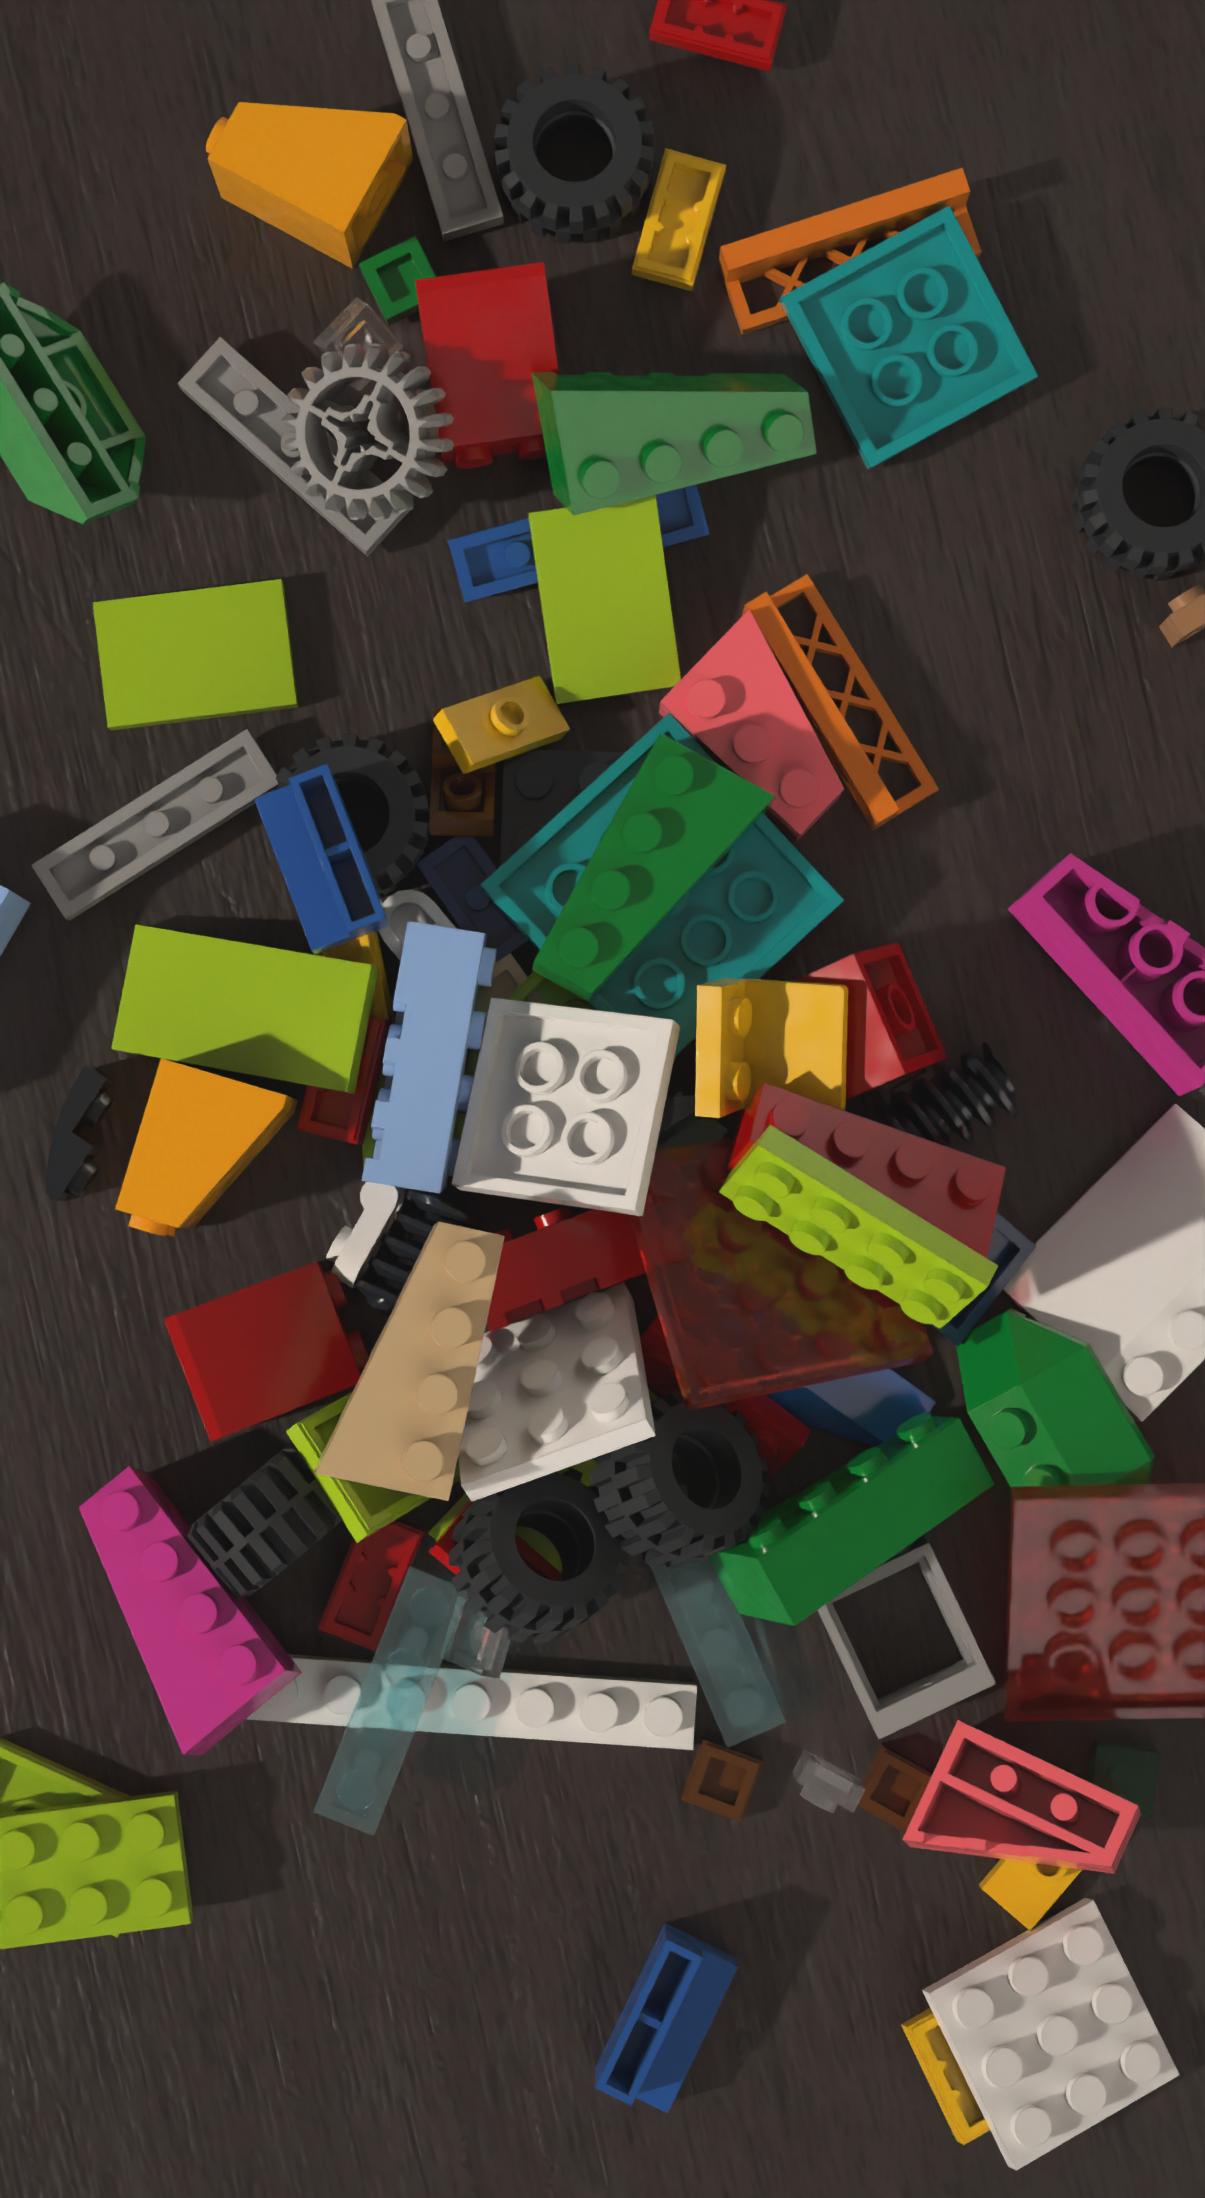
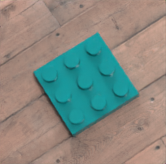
(908, 337)

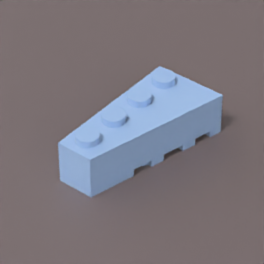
(429, 1056)

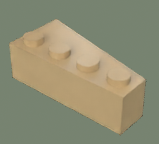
(416, 1389)

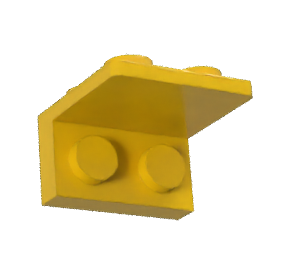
(769, 1035)

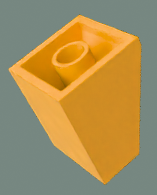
(312, 170)
(195, 1145)

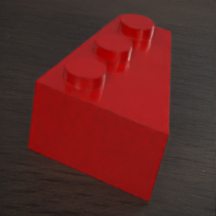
(562, 1262)

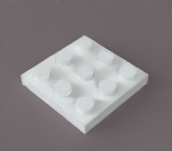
(566, 1106)
(555, 1393)
(1050, 2033)

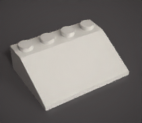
(1131, 1265)

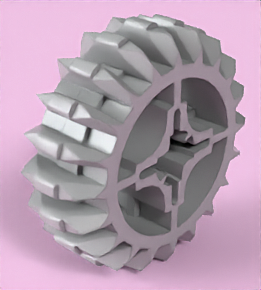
(342, 474)

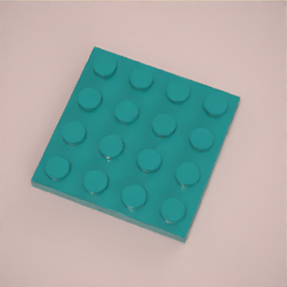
(728, 926)

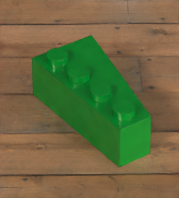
(664, 432)
(657, 848)
(852, 1520)

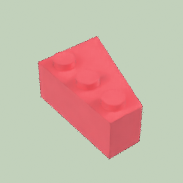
(755, 727)
(1018, 1808)

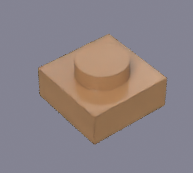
(1187, 616)

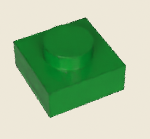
(393, 277)

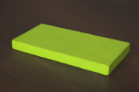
(245, 1008)

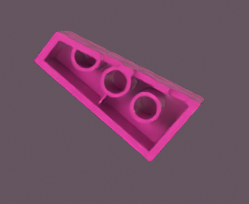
(1127, 963)
(199, 1642)

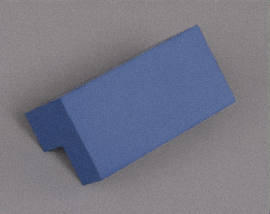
(322, 860)
(664, 2020)

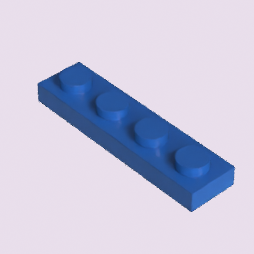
(504, 556)

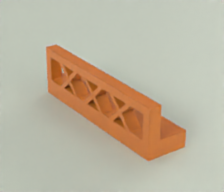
(832, 232)
(826, 719)

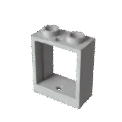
(933, 1691)

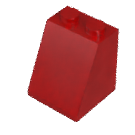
(481, 346)
(886, 1018)
(268, 1349)

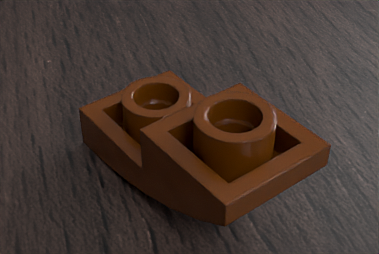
(460, 801)

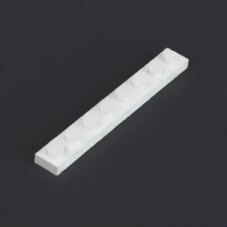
(513, 1707)

